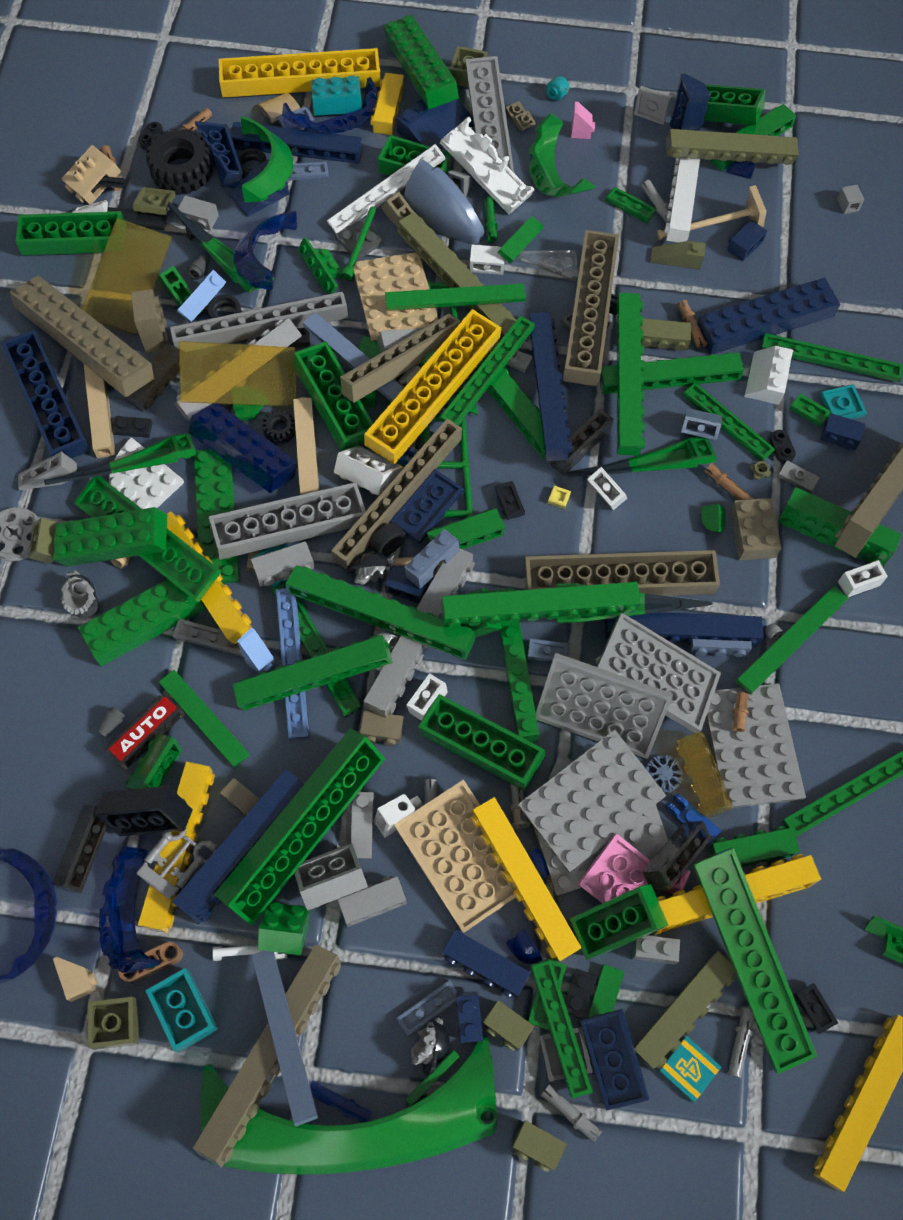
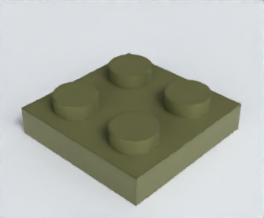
(153, 200)

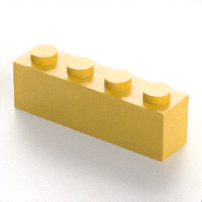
(388, 103)

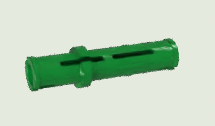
(490, 225)

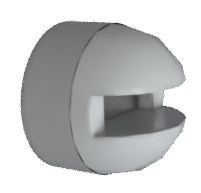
(773, 632)

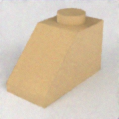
(75, 979)

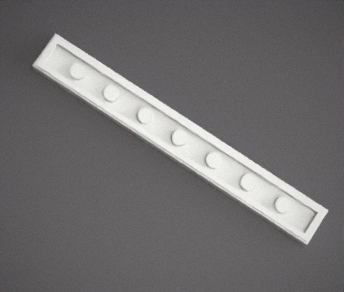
(382, 191)

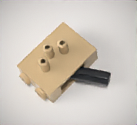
(92, 176)

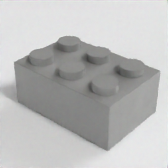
(330, 876)

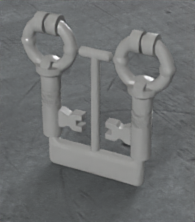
(158, 881)

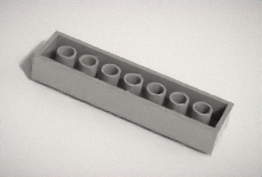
(286, 520)

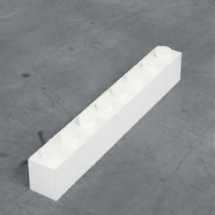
(683, 199)

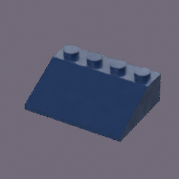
(431, 125)

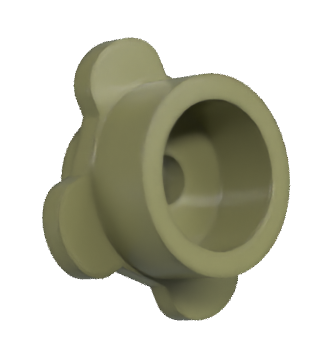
(763, 466)

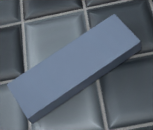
(309, 170)
(427, 1008)

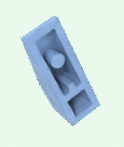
(201, 296)
(255, 652)

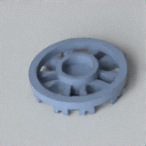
(664, 772)

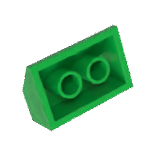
(156, 763)

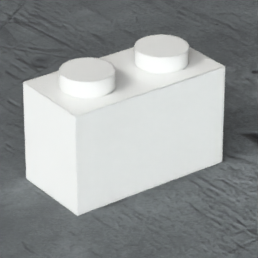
(486, 260)
(607, 488)
(862, 579)
(425, 696)

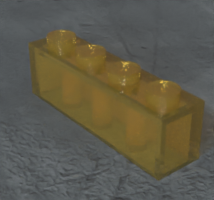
(704, 775)

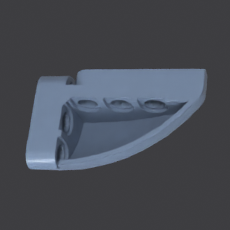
(442, 204)

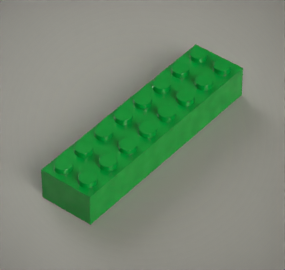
(421, 62)

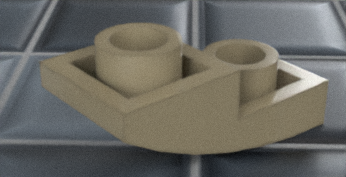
(520, 117)
(239, 796)

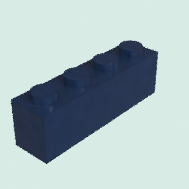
(485, 963)

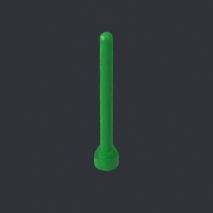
(348, 271)

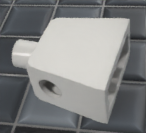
(394, 812)

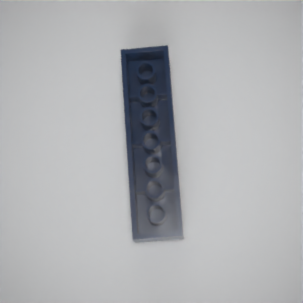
(768, 314)
(45, 395)
(198, 895)

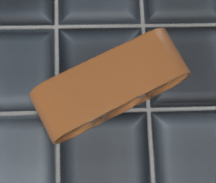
(159, 953)

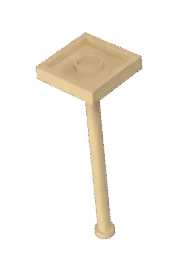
(754, 210)

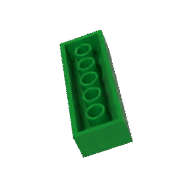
(65, 232)
(321, 377)
(823, 521)
(110, 537)
(138, 621)
(482, 742)

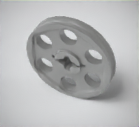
(16, 526)

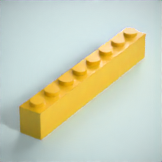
(218, 597)
(193, 789)
(525, 880)
(863, 1108)

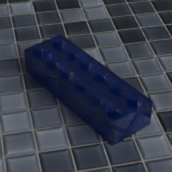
(242, 447)

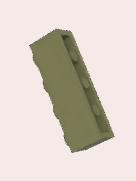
(666, 334)

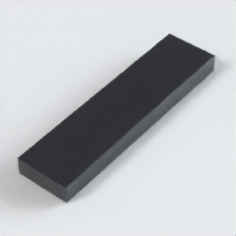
(146, 220)

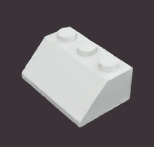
(769, 374)
(366, 469)

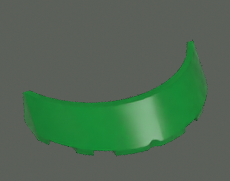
(542, 163)
(276, 171)

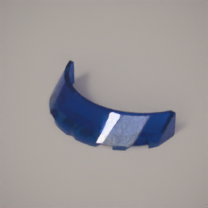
(340, 123)
(244, 257)
(44, 908)
(117, 915)

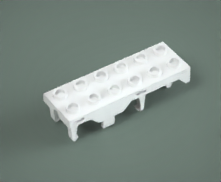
(481, 161)

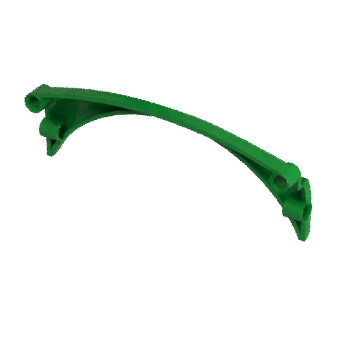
(428, 1128)

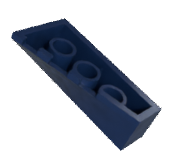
(222, 151)

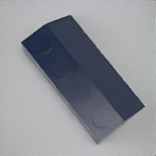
(689, 104)

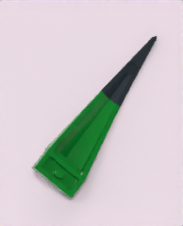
(219, 251)
(157, 454)
(676, 456)
(649, 604)

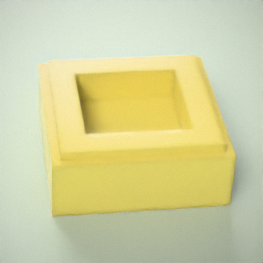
(559, 497)

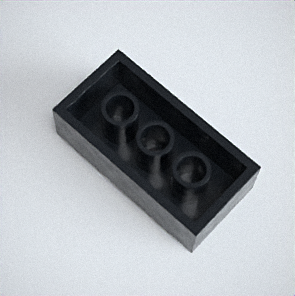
(144, 811)

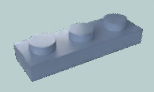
(720, 647)

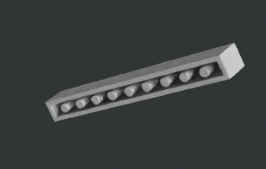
(255, 322)
(408, 653)

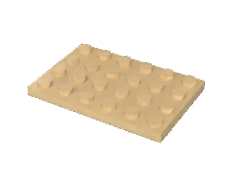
(391, 275)
(456, 856)

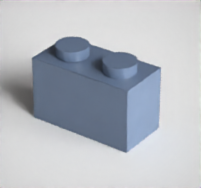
(701, 424)

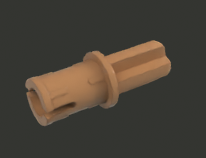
(740, 712)

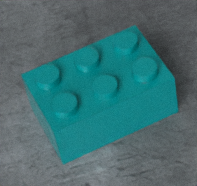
(336, 95)
(181, 1010)

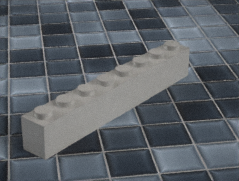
(281, 336)

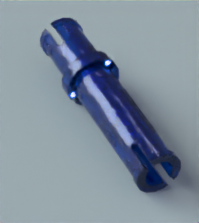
(336, 1101)

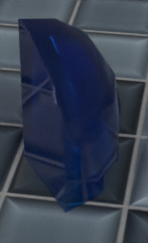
(743, 169)
(524, 948)

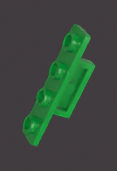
(321, 265)
(892, 937)

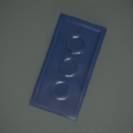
(427, 506)
(614, 1059)

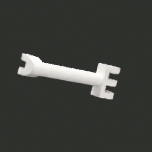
(219, 952)

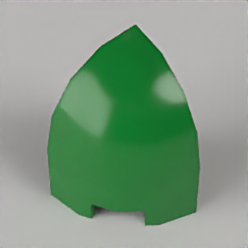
(714, 517)

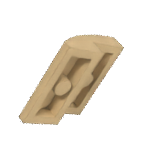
(273, 107)

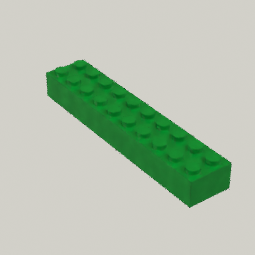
(300, 826)

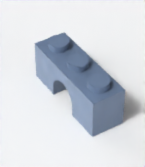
(421, 567)

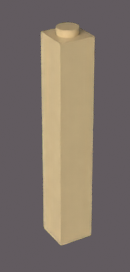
(99, 414)
(306, 445)

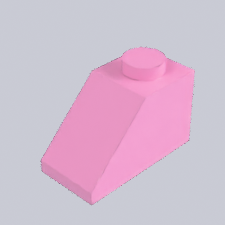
(581, 122)

